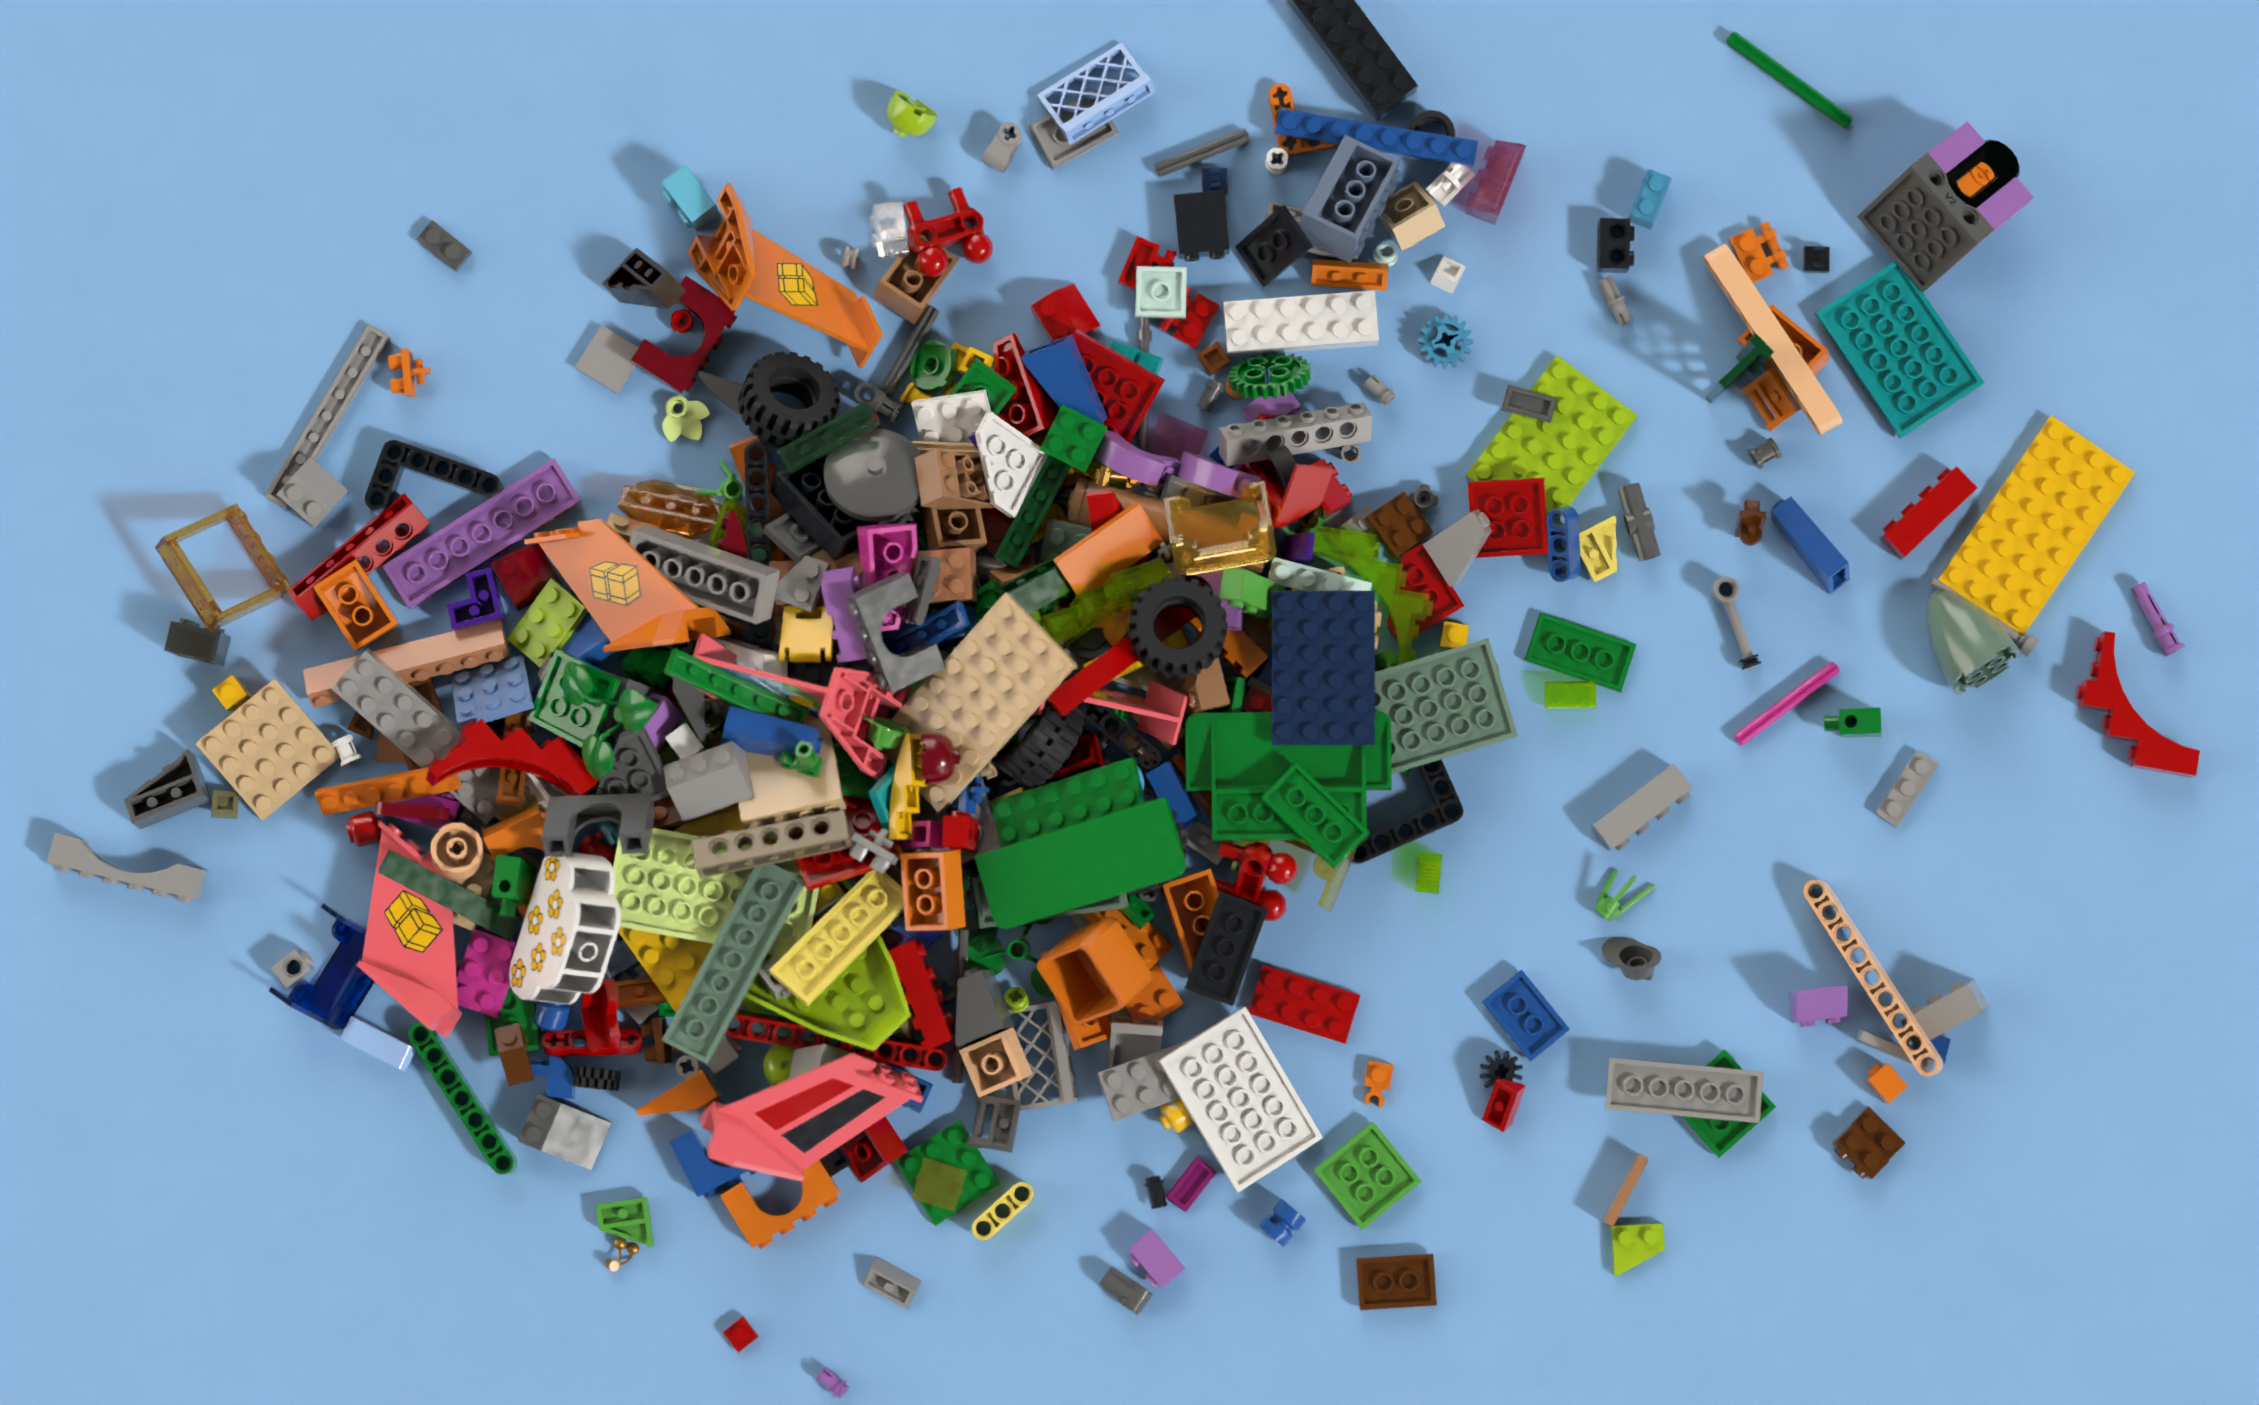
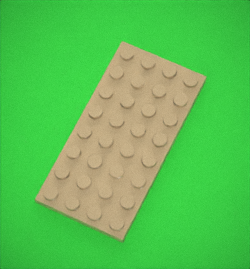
(985, 692)

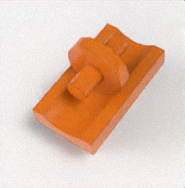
(404, 362)

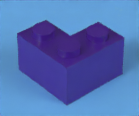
(483, 605)

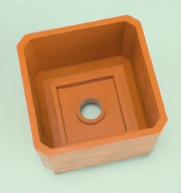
(1094, 970)

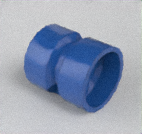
(1282, 1222)

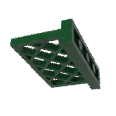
(1750, 358)

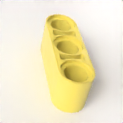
(990, 1214)

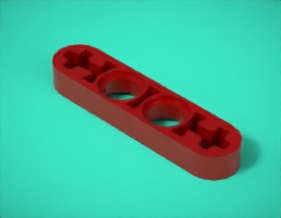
(561, 1050)

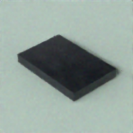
(1274, 246)

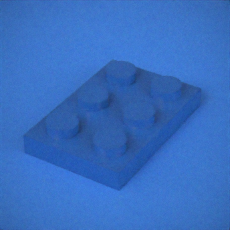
(1525, 1015)

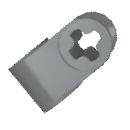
(1000, 150)

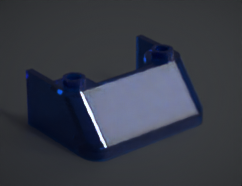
(341, 984)

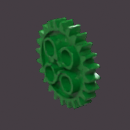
(1252, 376)

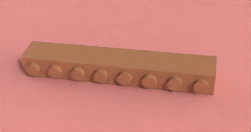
(418, 659)

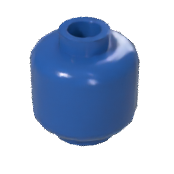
(551, 1016)

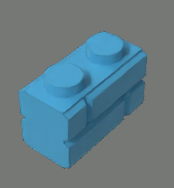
(1649, 199)

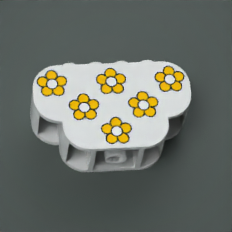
(566, 930)

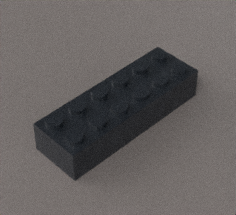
(1357, 52)

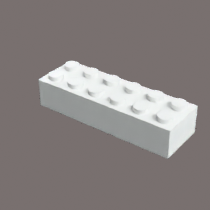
(1301, 323)

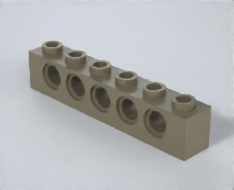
(783, 850)

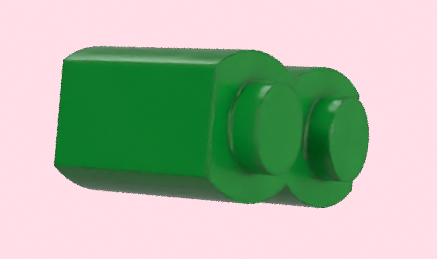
(647, 665)

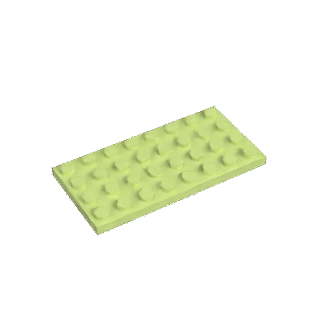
(667, 897)

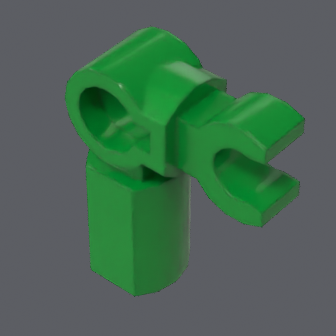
(804, 761)

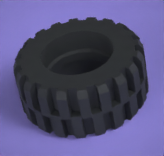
(795, 377)
(1185, 595)
(1041, 746)

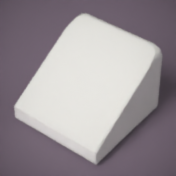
(1447, 274)

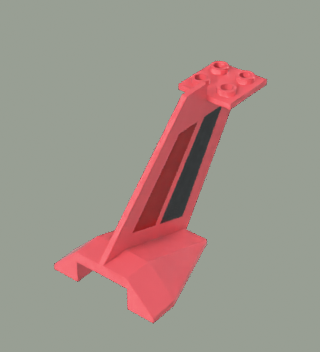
(805, 1116)

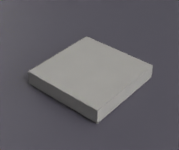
(608, 359)

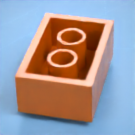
(932, 890)

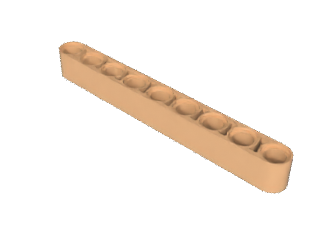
(1762, 322)
(1884, 983)

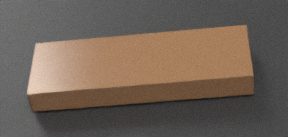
(1625, 1190)

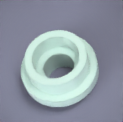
(1385, 254)

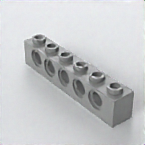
(1298, 432)

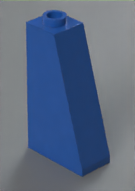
(1065, 377)
(1811, 544)
(767, 734)

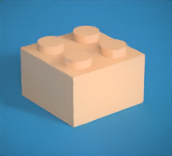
(995, 1062)

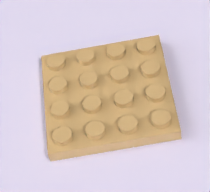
(268, 749)

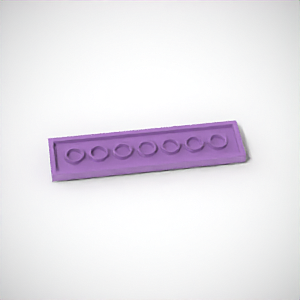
(482, 533)

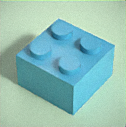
(687, 194)

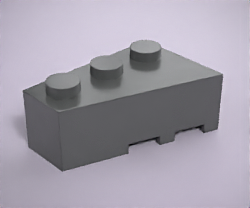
(169, 793)

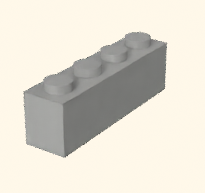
(1641, 807)

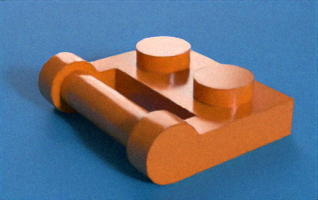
(1775, 396)

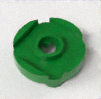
(945, 370)

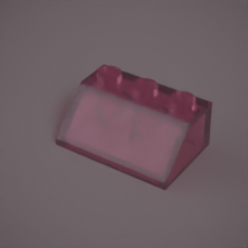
(1494, 180)

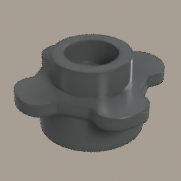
(1424, 491)

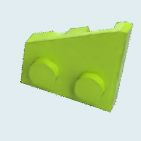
(1635, 1244)

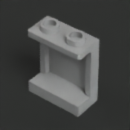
(1133, 1039)

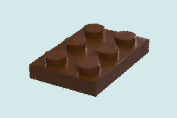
(1396, 1281)

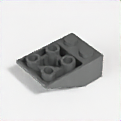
(694, 706)

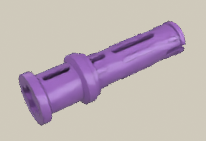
(2162, 629)

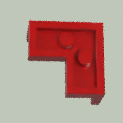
(600, 1018)

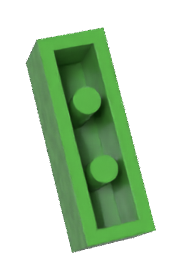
(1248, 591)

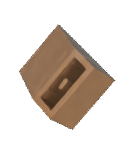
(951, 480)

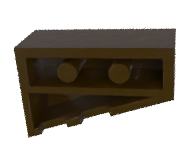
(643, 283)

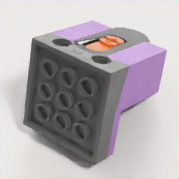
(1947, 204)

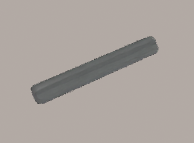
(1202, 152)
(906, 354)

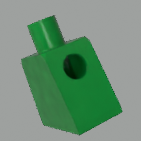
(1867, 722)
(512, 883)

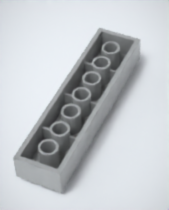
(414, 727)

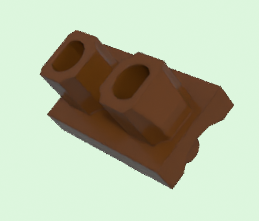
(1750, 523)
(662, 1051)

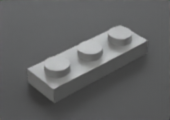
(1906, 788)

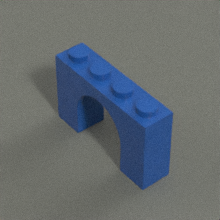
(1169, 784)
(700, 1169)

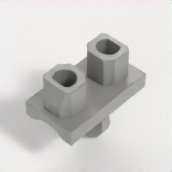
(862, 846)

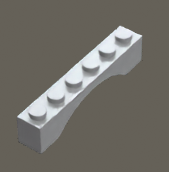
(76, 854)

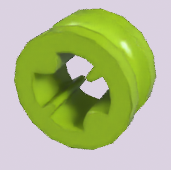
(1012, 994)

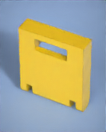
(806, 636)

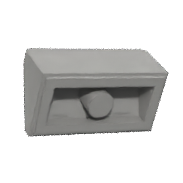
(891, 1282)

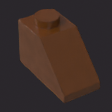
(514, 1054)

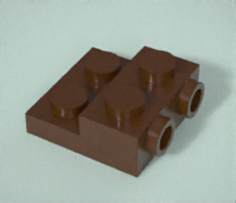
(1868, 1144)

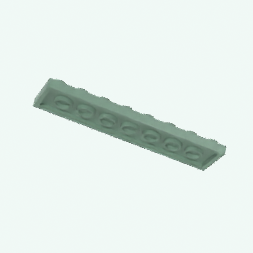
(733, 961)

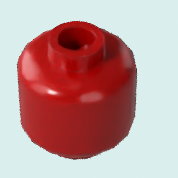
(364, 829)

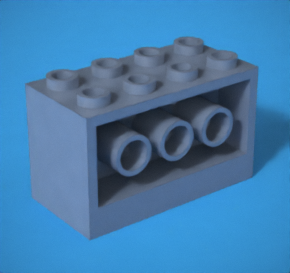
(1349, 199)

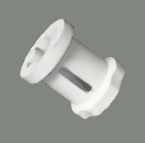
(1276, 168)
(346, 750)

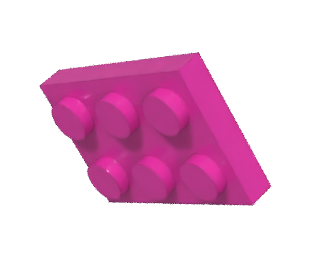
(485, 973)

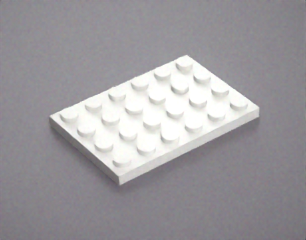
(1240, 1099)

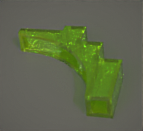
(1357, 553)
(1100, 603)

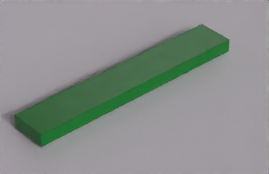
(731, 688)

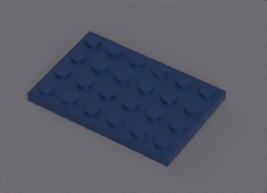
(1323, 667)

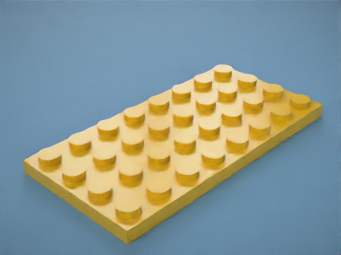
(2036, 525)

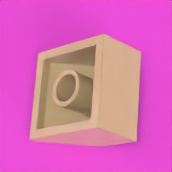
(1411, 216)

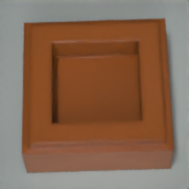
(1213, 358)

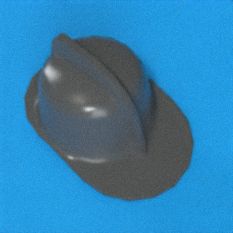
(1634, 958)

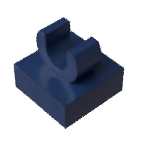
(1214, 179)

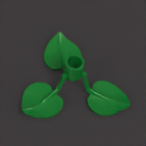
(631, 712)
(1018, 949)

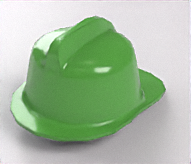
(885, 732)

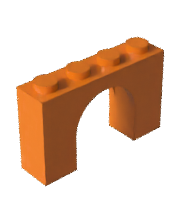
(516, 833)
(760, 1225)

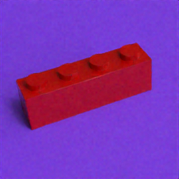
(1928, 512)

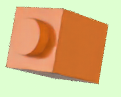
(1885, 1082)

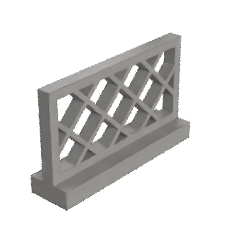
(1061, 1058)

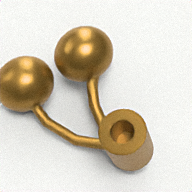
(621, 1243)

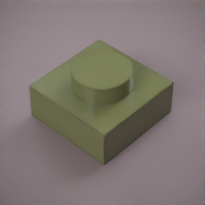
(224, 804)

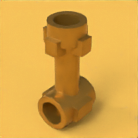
(1103, 474)

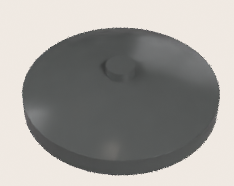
(873, 476)

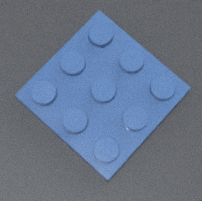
(492, 691)

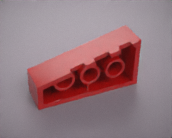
(921, 992)

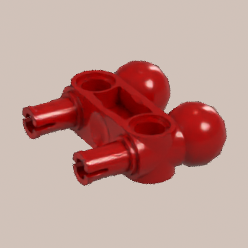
(945, 233)
(1256, 864)

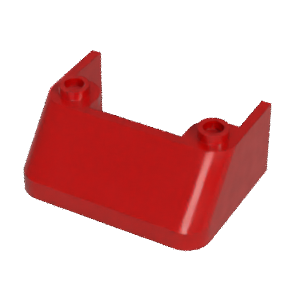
(1303, 492)

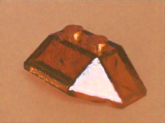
(670, 507)

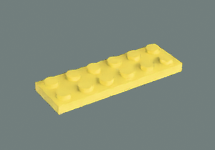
(840, 936)

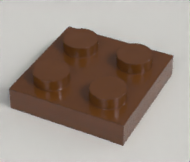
(1398, 525)

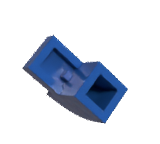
(559, 1075)

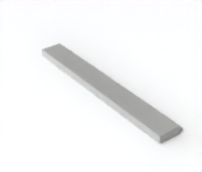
(332, 407)

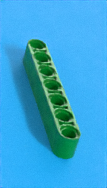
(474, 1105)

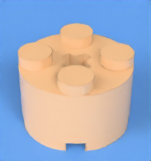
(470, 847)

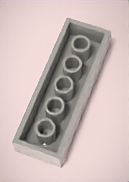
(710, 574)

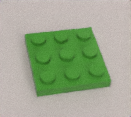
(1367, 1175)

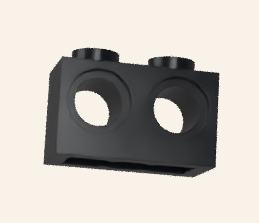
(1607, 244)

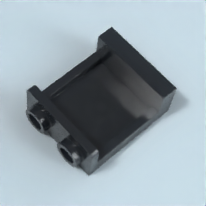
(1201, 225)

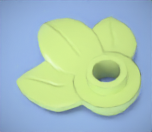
(685, 422)

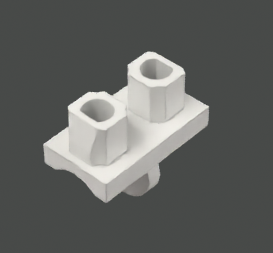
(1450, 183)

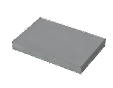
(1055, 145)

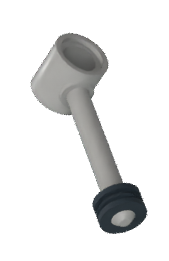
(1749, 660)

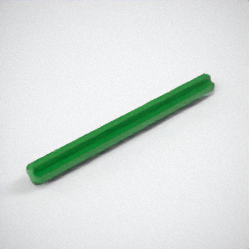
(1789, 80)

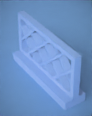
(1105, 106)

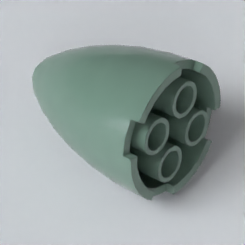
(1967, 641)

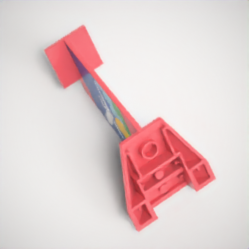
(840, 706)

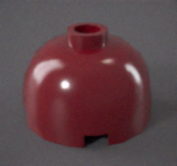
(938, 758)

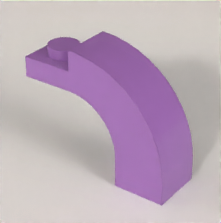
(1134, 462)
(1213, 475)

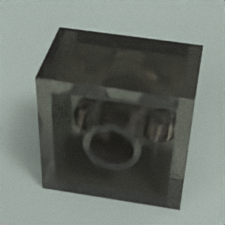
(197, 643)

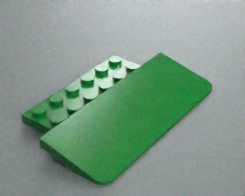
(1238, 764)
(1077, 845)

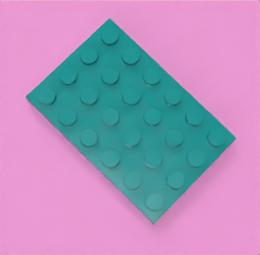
(1899, 349)

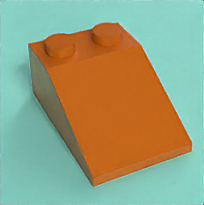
(1810, 349)
(356, 605)
(692, 1094)

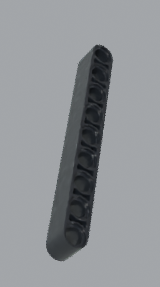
(761, 516)

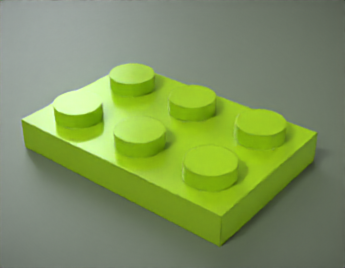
(548, 622)

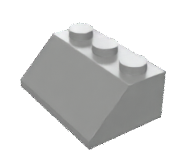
(709, 780)

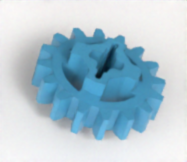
(1448, 351)

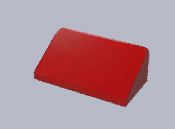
(1503, 1104)

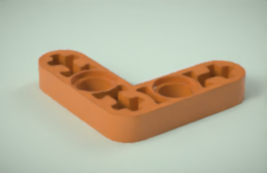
(1302, 146)

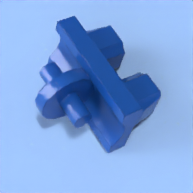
(968, 798)

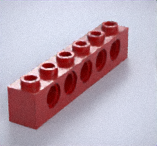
(363, 544)

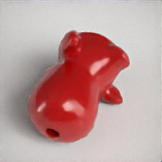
(593, 846)

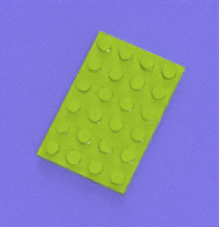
(1567, 449)

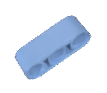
(378, 1043)

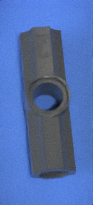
(1639, 522)

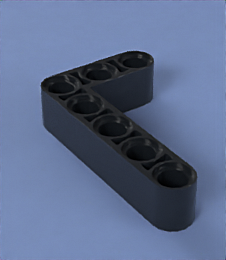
(428, 469)
(1414, 821)

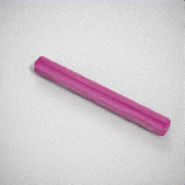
(1786, 703)

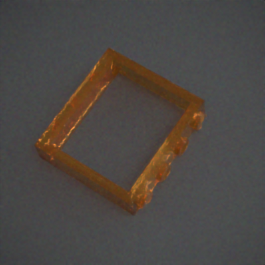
(195, 588)

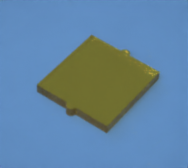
(939, 1184)

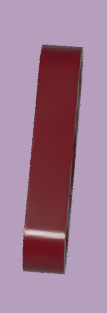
(412, 811)

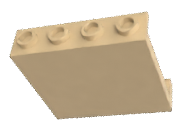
(790, 794)

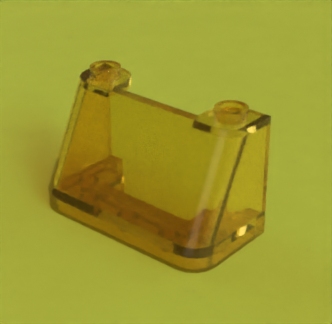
(1221, 532)

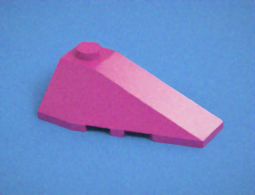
(883, 552)

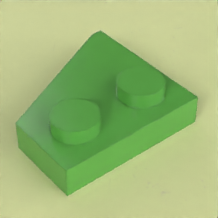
(627, 1219)

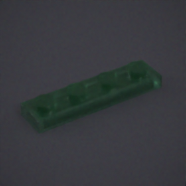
(828, 437)

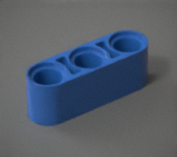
(1570, 534)

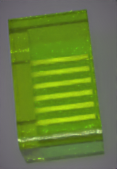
(1428, 873)

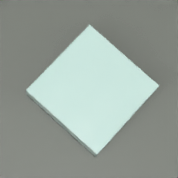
(1161, 292)

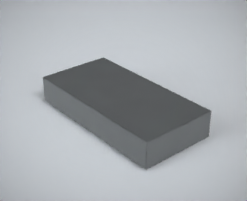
(1529, 404)

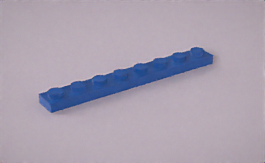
(1380, 137)

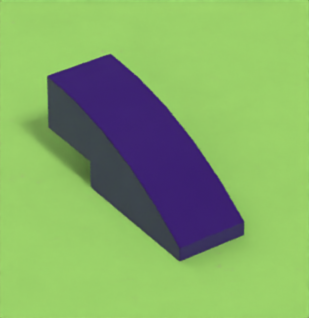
(1298, 548)

